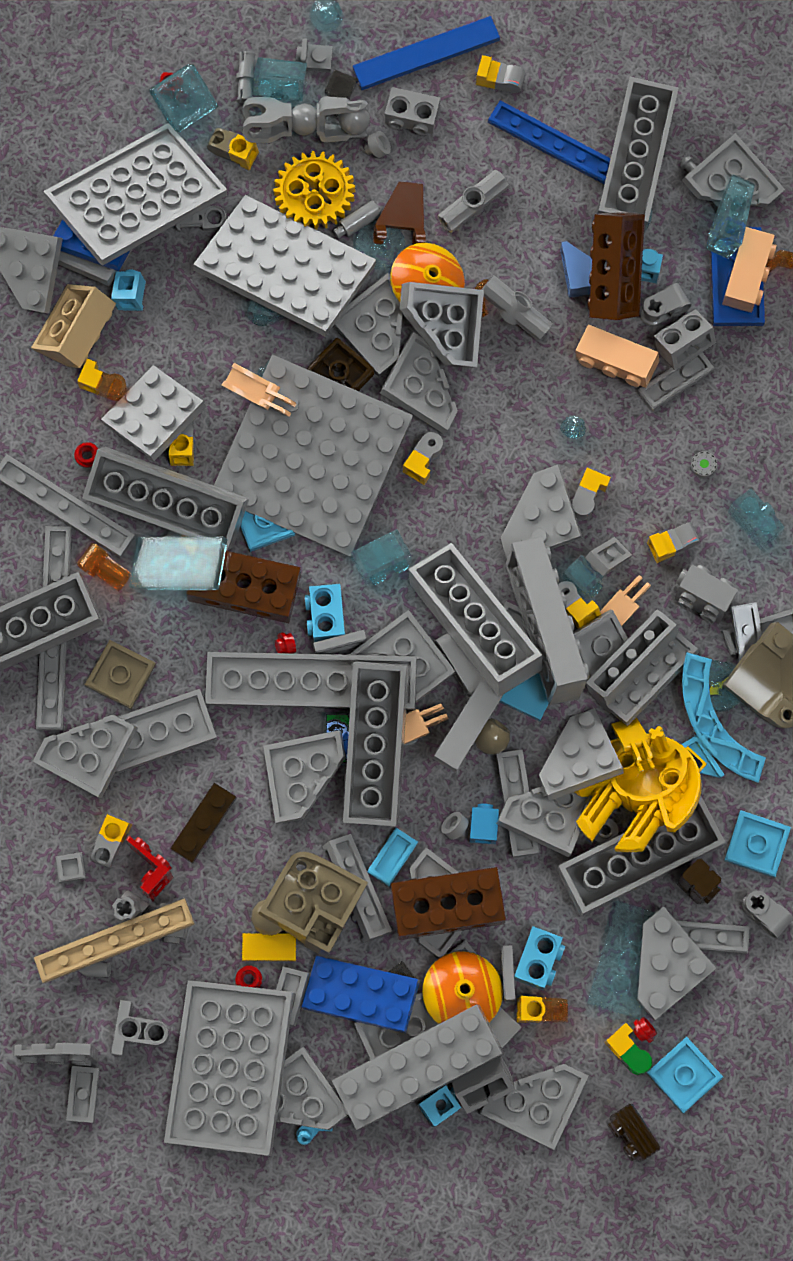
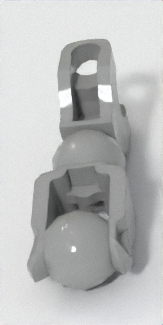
(280, 119)

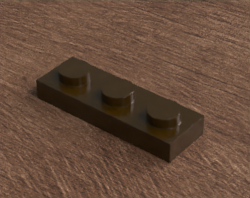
(203, 823)

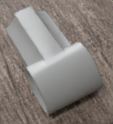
(129, 906)

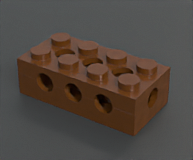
(623, 266)
(253, 600)
(453, 886)

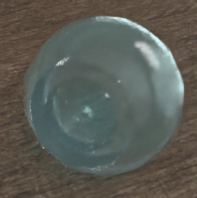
(326, 15)

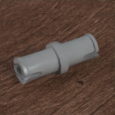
(245, 76)

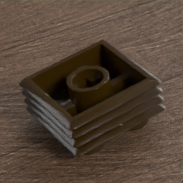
(341, 357)
(634, 1133)

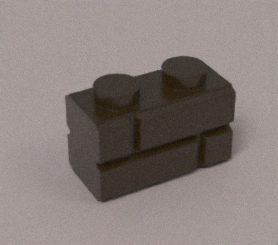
(700, 882)

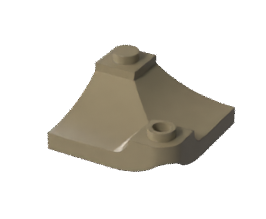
(766, 676)
(313, 901)

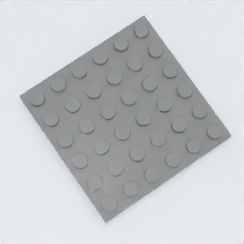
(319, 464)

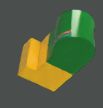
(628, 1053)

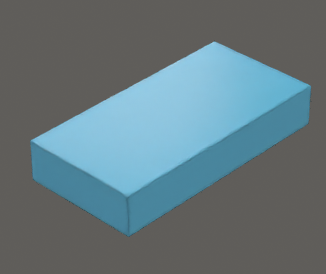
(392, 857)

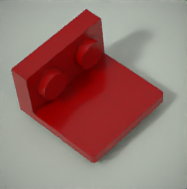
(154, 880)

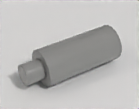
(357, 220)

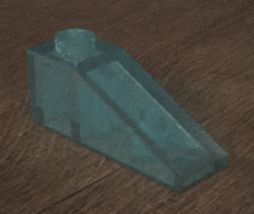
(731, 217)

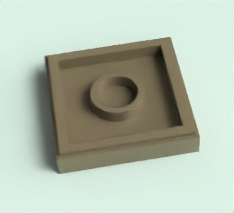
(120, 674)

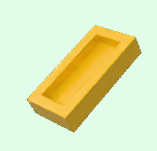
(268, 948)

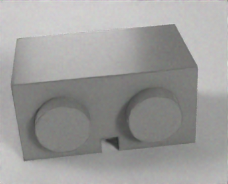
(471, 1090)

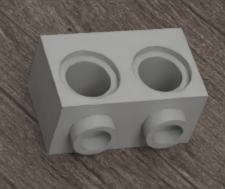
(414, 104)
(685, 339)

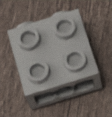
(704, 593)

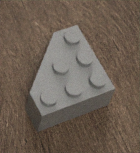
(446, 320)

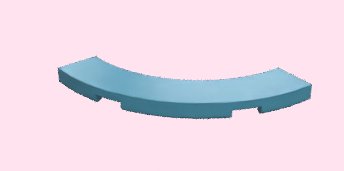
(707, 725)

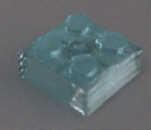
(199, 98)

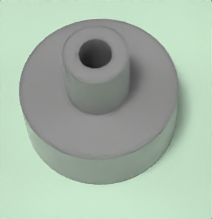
(378, 145)
(455, 826)

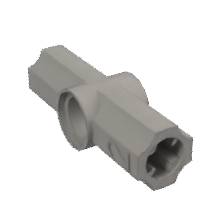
(484, 192)
(516, 308)

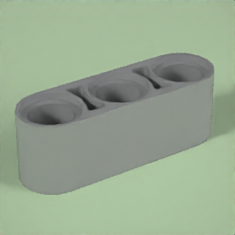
(466, 672)

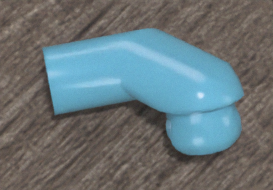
(306, 1134)

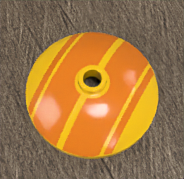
(416, 262)
(443, 982)

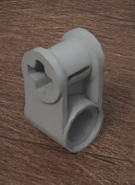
(668, 302)
(770, 917)

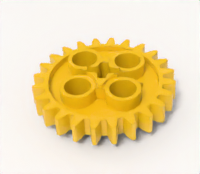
(330, 175)

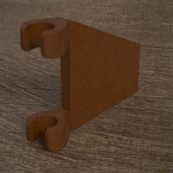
(403, 211)

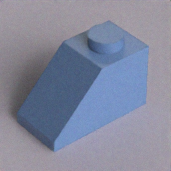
(576, 270)

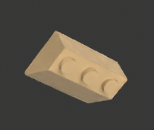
(74, 325)

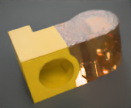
(100, 383)
(541, 1009)

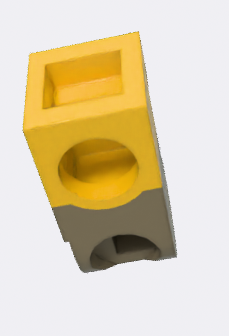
(233, 147)

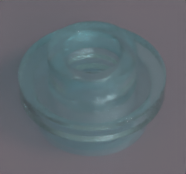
(573, 427)

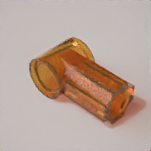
(100, 564)

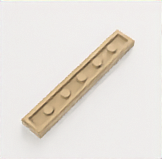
(114, 941)

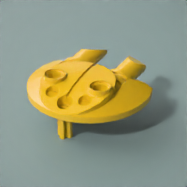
(656, 795)

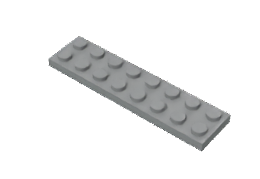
(291, 679)

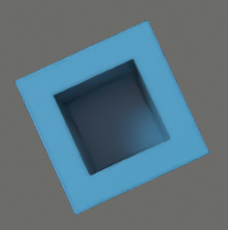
(483, 824)

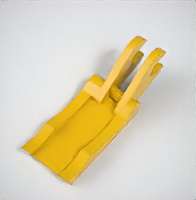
(631, 739)

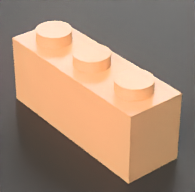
(749, 270)
(617, 356)

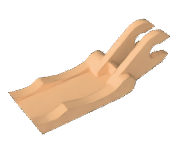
(255, 389)
(622, 604)
(415, 725)

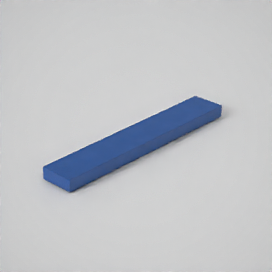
(426, 53)
(550, 141)

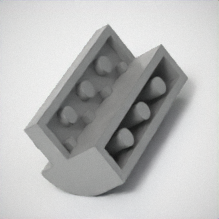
(640, 668)

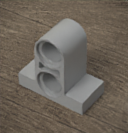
(142, 1036)

